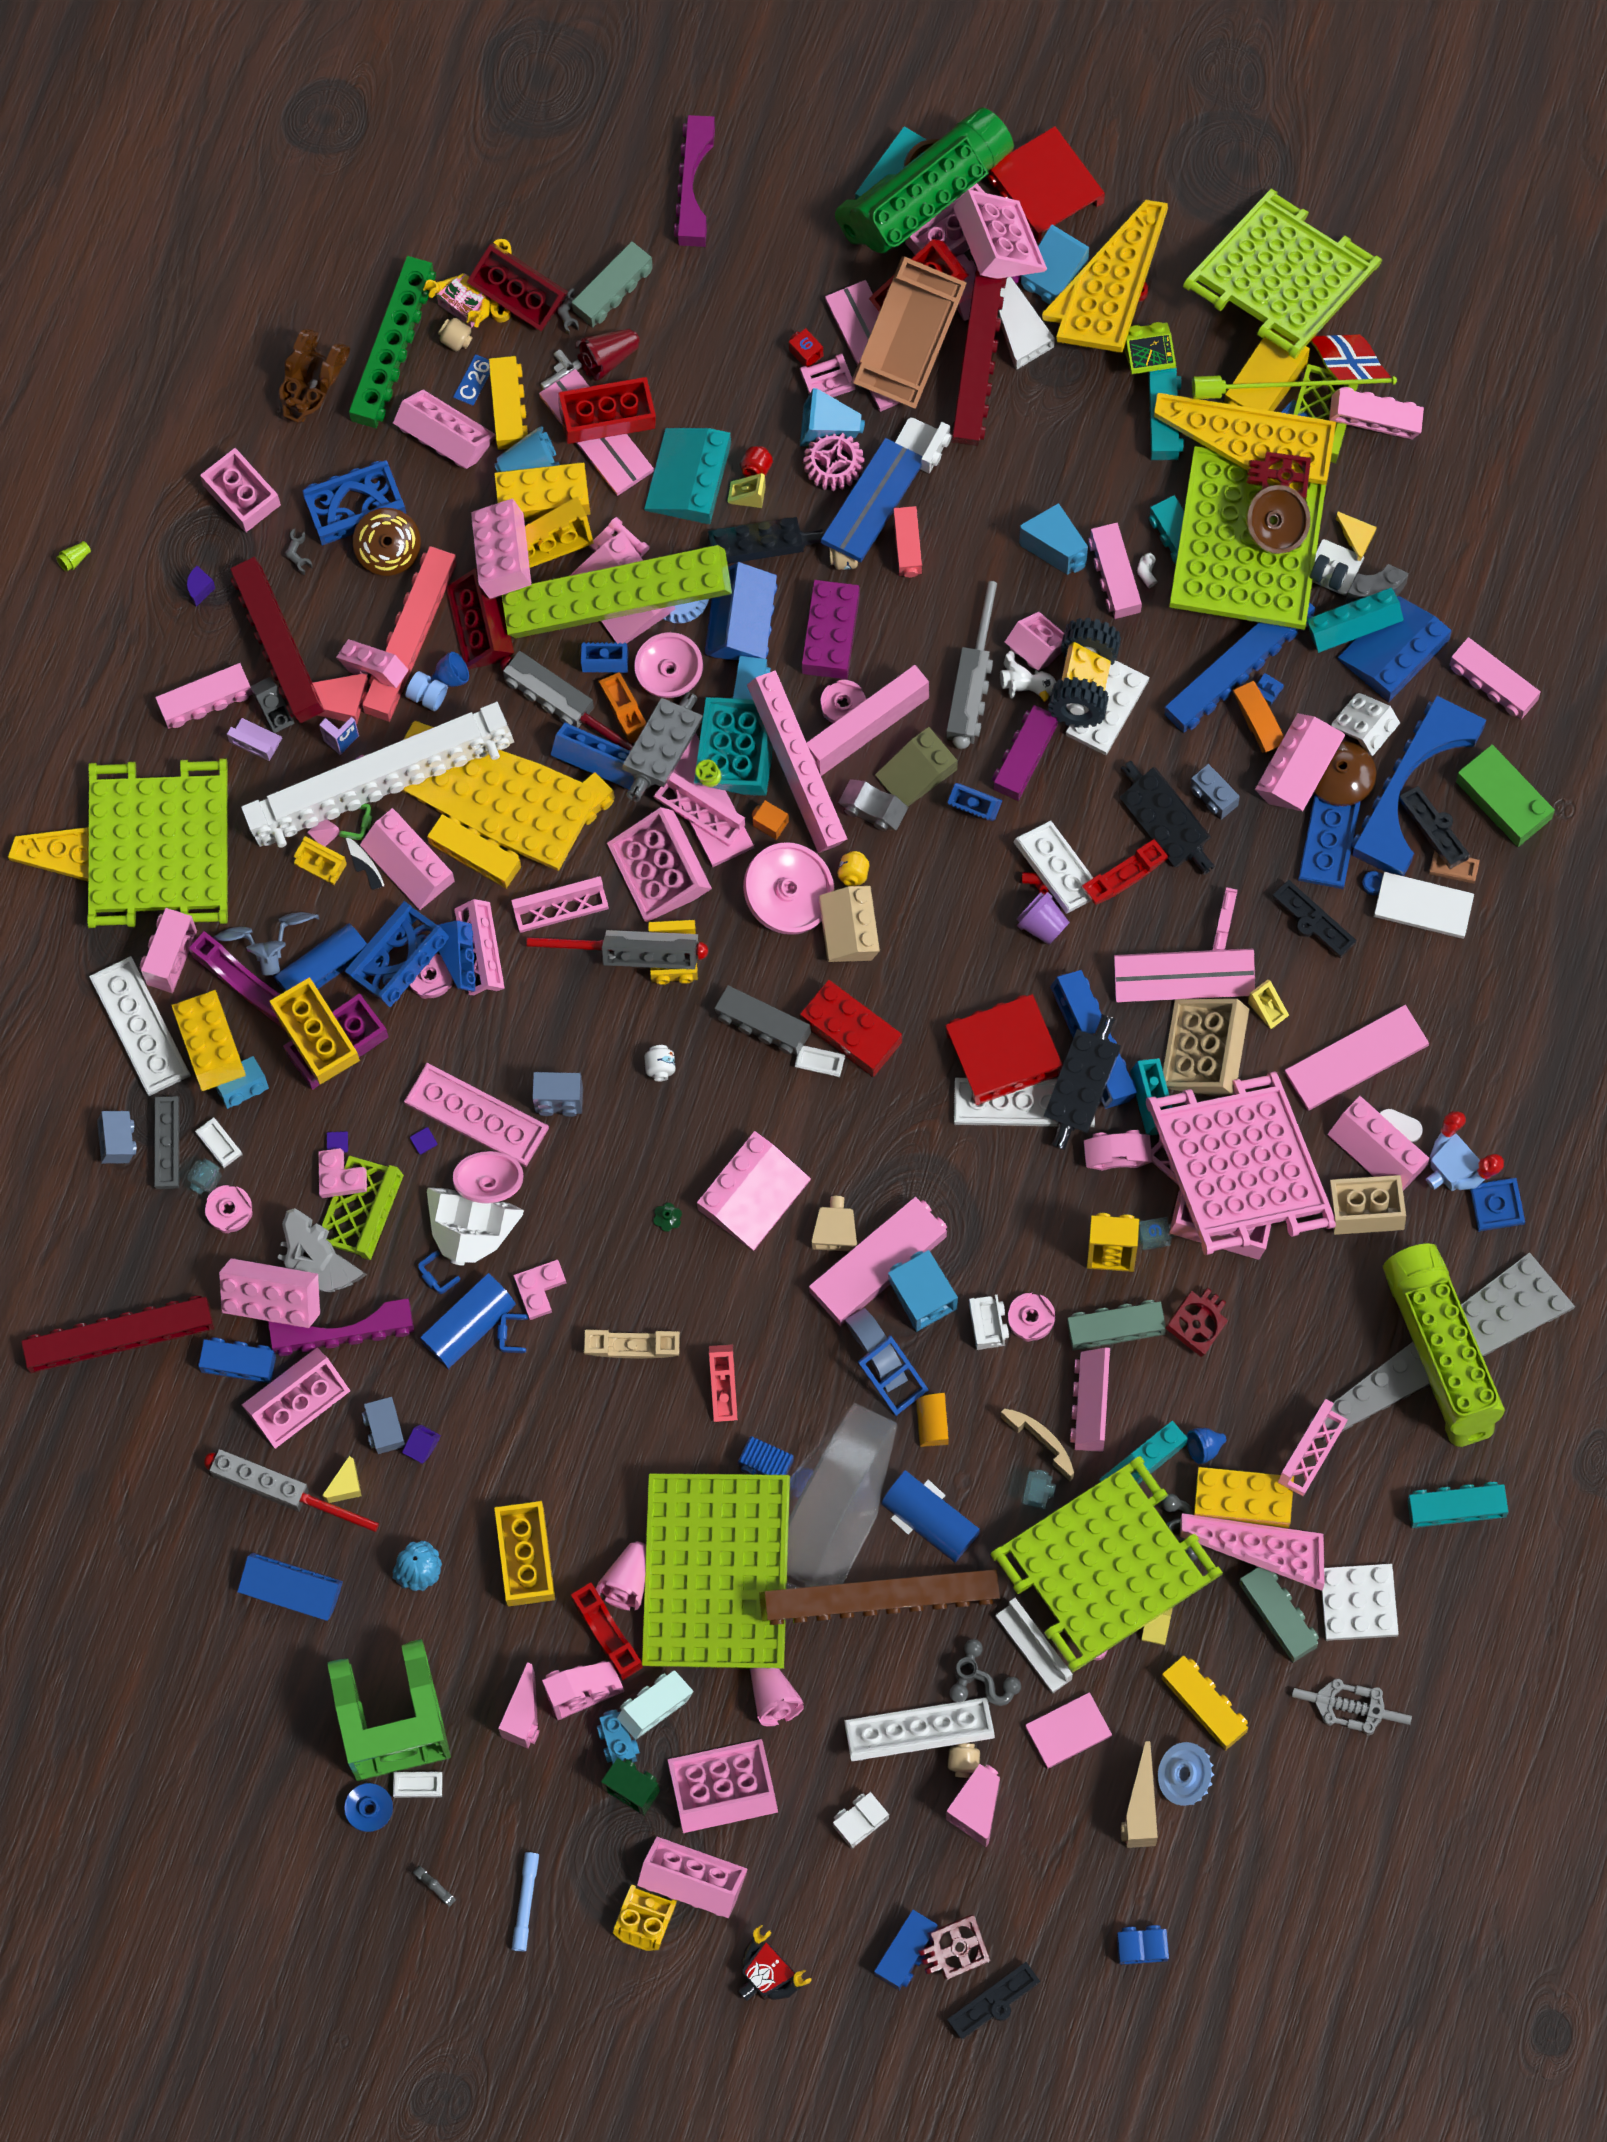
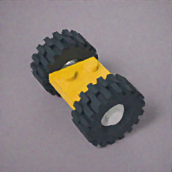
(1088, 653)

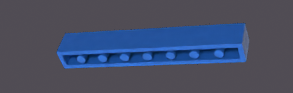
(1228, 672)

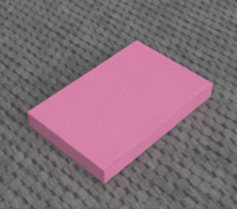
(1068, 1730)

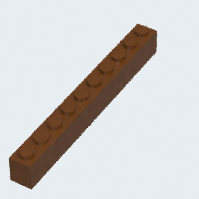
(879, 1595)

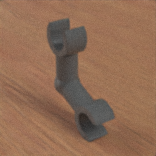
(563, 313)
(293, 556)
(434, 1885)

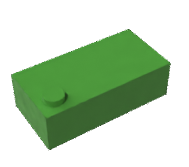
(1505, 795)

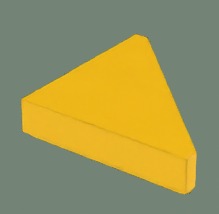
(1357, 533)

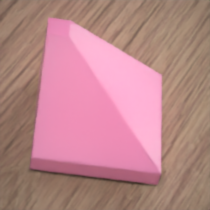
(324, 832)

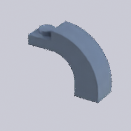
(870, 1335)

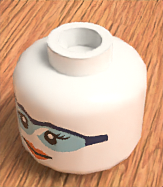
(659, 1062)

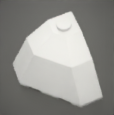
(468, 1228)

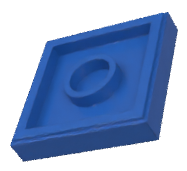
(1497, 1205)

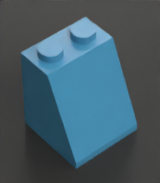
(1064, 260)
(1055, 540)
(922, 1289)

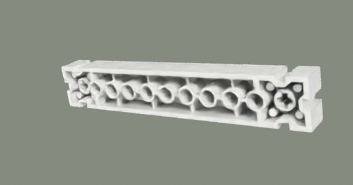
(378, 775)

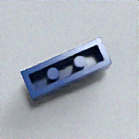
(237, 1360)
(903, 1953)

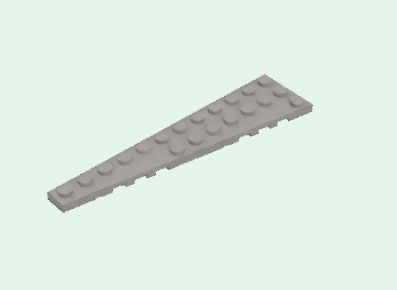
(1496, 1314)

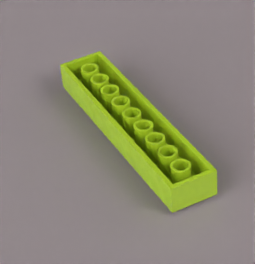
(617, 591)

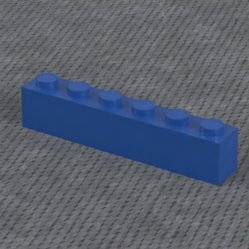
(1083, 1013)

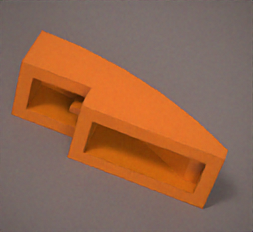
(623, 706)
(1259, 716)

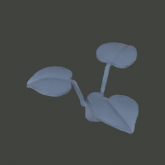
(267, 952)

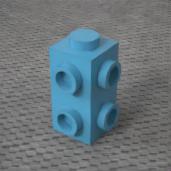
(617, 1738)

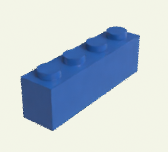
(592, 754)

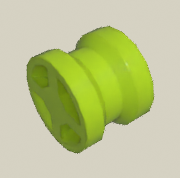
(706, 768)

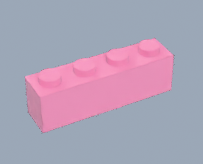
(1376, 413)
(1115, 571)
(1494, 678)
(204, 696)

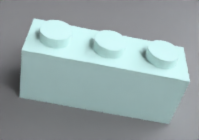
(654, 1704)

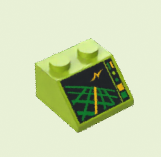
(1149, 348)

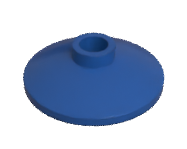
(367, 1795)

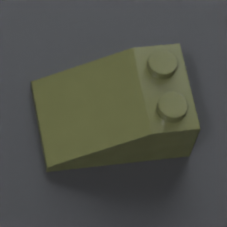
(917, 767)

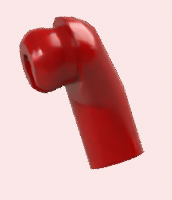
(1033, 878)

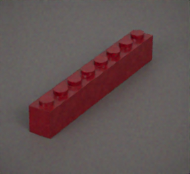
(977, 359)
(277, 640)
(117, 1334)

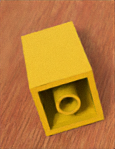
(1267, 365)

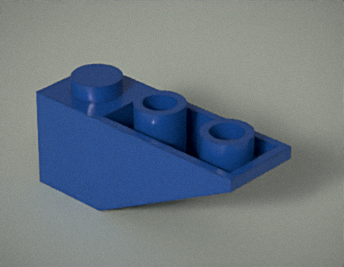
(459, 954)

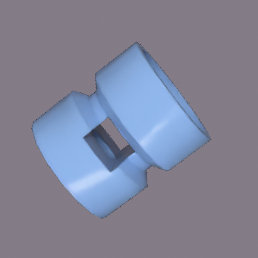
(429, 692)

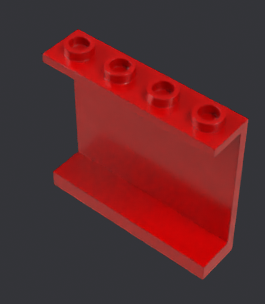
(1046, 181)
(1004, 1049)

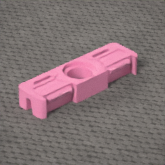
(1225, 919)

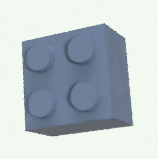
(557, 1093)

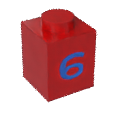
(805, 348)

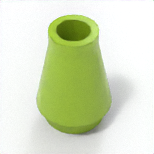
(71, 557)

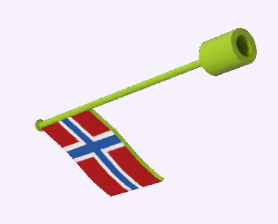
(1345, 356)

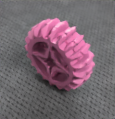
(849, 468)

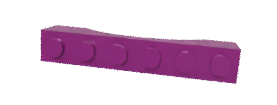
(699, 141)
(234, 974)
(390, 1319)

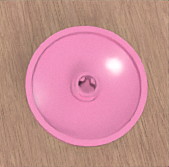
(785, 887)

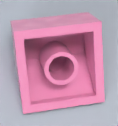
(1036, 640)

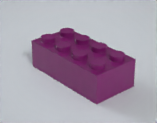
(830, 629)
(359, 1025)

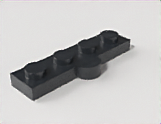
(1435, 827)
(1313, 919)
(994, 2002)

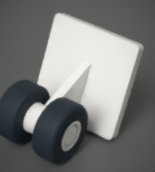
(1335, 567)

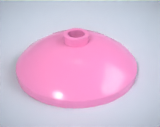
(668, 652)
(488, 1177)

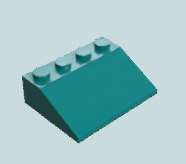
(689, 473)
(737, 744)

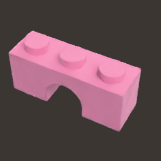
(366, 659)

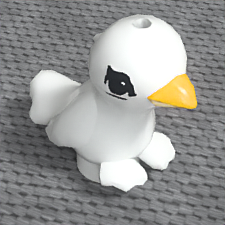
(1020, 679)

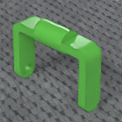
(365, 825)

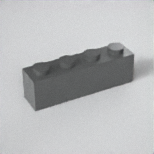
(762, 1020)

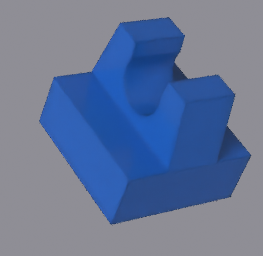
(1269, 688)

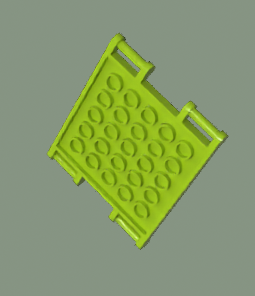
(1283, 272)
(158, 843)
(1106, 1564)

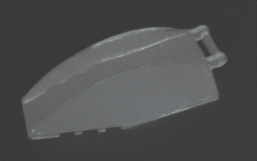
(837, 1497)

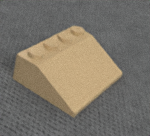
(1205, 1045)

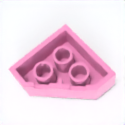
(581, 1687)

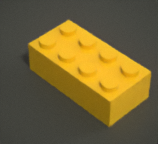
(543, 488)
(314, 1030)
(208, 1040)
(1113, 1242)
(1243, 1497)
(524, 1553)

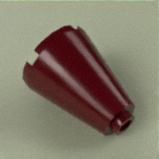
(605, 351)

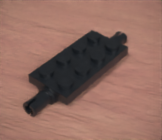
(763, 539)
(1166, 817)
(1082, 1081)

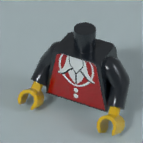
(767, 1971)

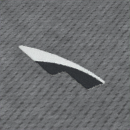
(363, 862)

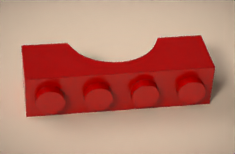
(606, 1631)

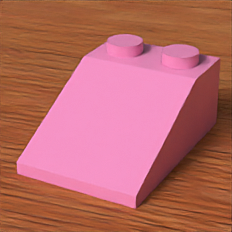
(520, 1718)

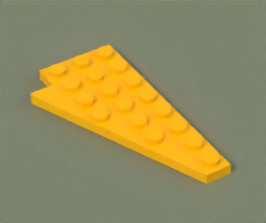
(1105, 294)
(1249, 433)

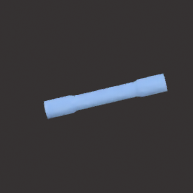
(521, 1929)

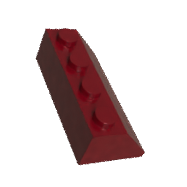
(517, 286)
(478, 622)

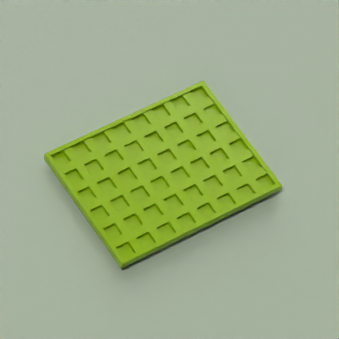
(707, 1559)

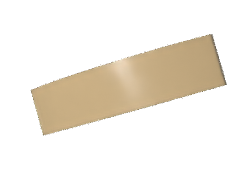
(631, 1344)
(1019, 1421)

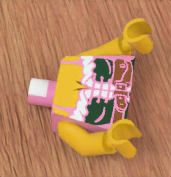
(460, 299)

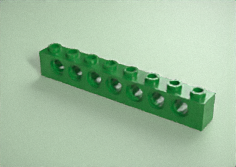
(370, 414)

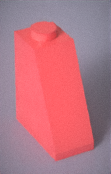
(907, 541)
(342, 696)

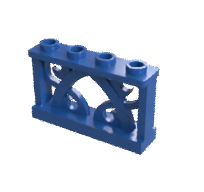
(341, 485)
(402, 974)

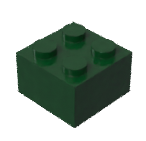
(631, 1786)

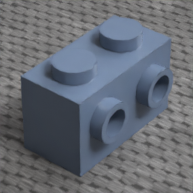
(1214, 792)
(115, 1136)
(384, 1425)

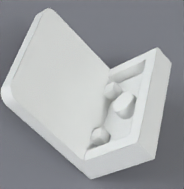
(925, 441)
(1367, 721)

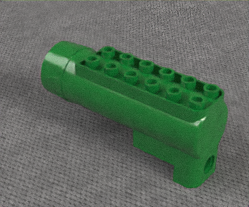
(927, 185)

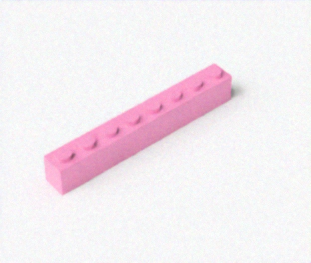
(796, 761)

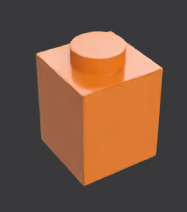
(770, 819)

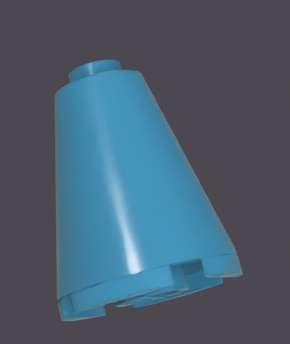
(530, 452)

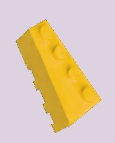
(558, 533)

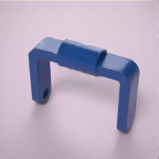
(430, 1280)
(502, 1333)

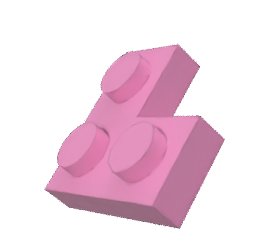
(335, 1179)
(533, 1285)

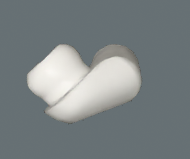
(1144, 569)

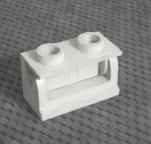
(987, 1322)

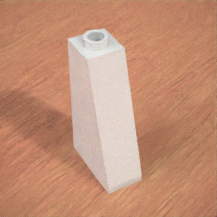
(1022, 327)

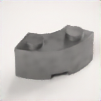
(1371, 584)
(873, 805)

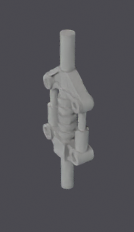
(1326, 1699)

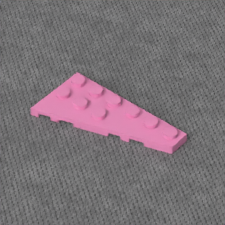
(1276, 1549)

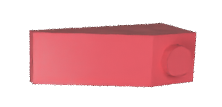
(723, 1383)

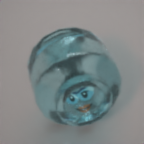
(204, 1176)

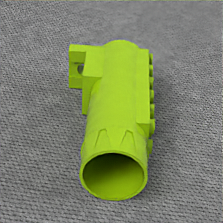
(1444, 1343)

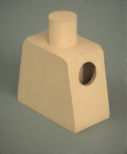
(835, 1227)

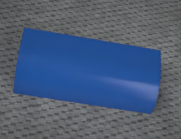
(324, 960)
(468, 1321)
(930, 1516)
(290, 1586)

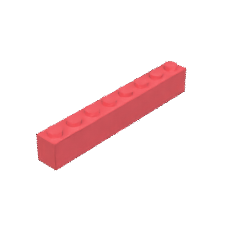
(411, 628)

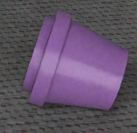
(1043, 918)

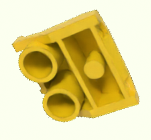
(643, 1919)

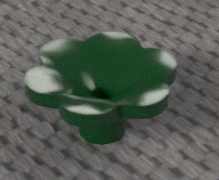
(667, 1222)

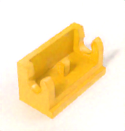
(319, 860)

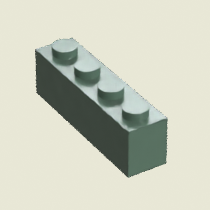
(612, 285)
(1116, 1325)
(1279, 1613)

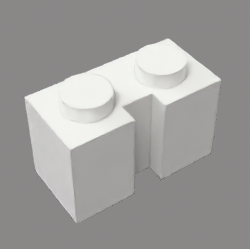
(860, 1820)

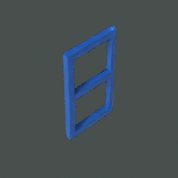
(879, 1386)

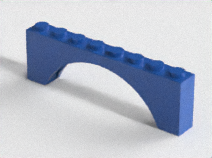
(1442, 729)

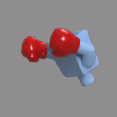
(1455, 1162)

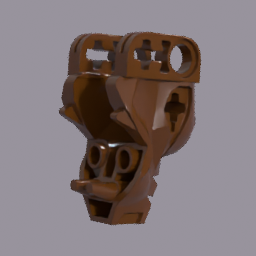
(309, 375)

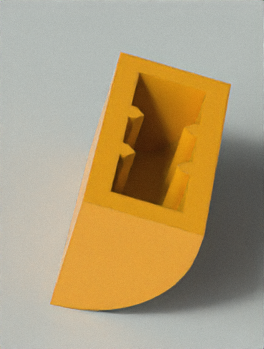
(932, 1420)

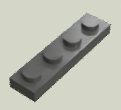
(167, 1142)

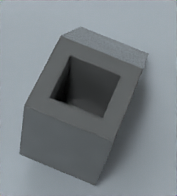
(272, 704)

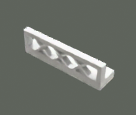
(1034, 1646)

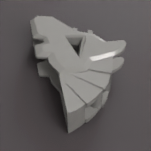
(332, 1269)

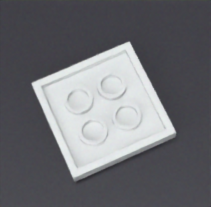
(1359, 1602)

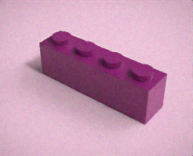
(1025, 753)

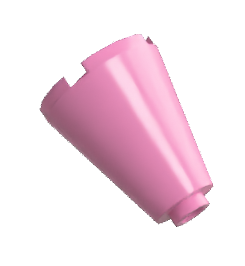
(626, 1578)
(774, 1696)

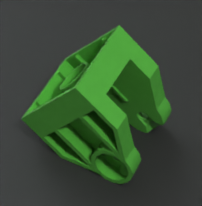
(396, 1744)

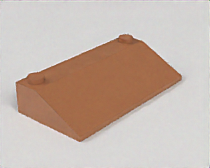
(908, 332)

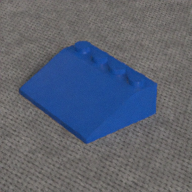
(1398, 652)

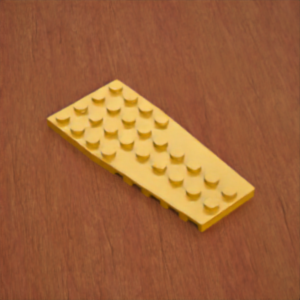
(511, 803)

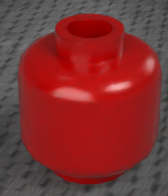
(756, 461)

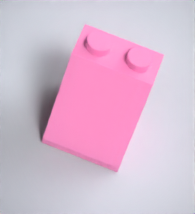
(975, 1804)

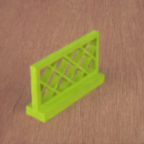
(1340, 427)
(375, 1218)

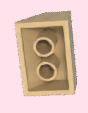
(849, 924)
(1368, 1204)

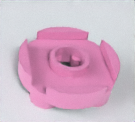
(836, 692)
(436, 987)
(232, 1196)
(1035, 1304)

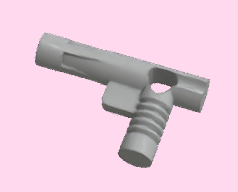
(561, 369)

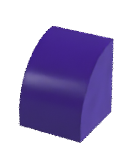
(199, 585)
(421, 1443)

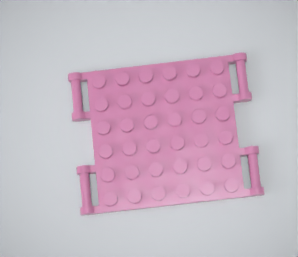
(1241, 1162)

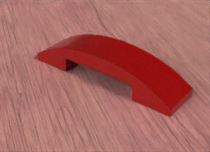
(1125, 874)

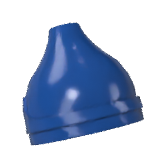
(451, 670)
(1204, 1444)

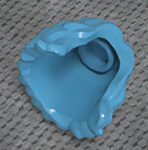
(418, 1573)

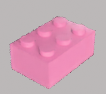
(240, 490)
(168, 950)

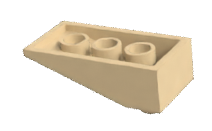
(1140, 1821)

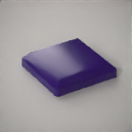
(337, 1140)
(423, 1141)

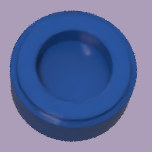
(1372, 882)

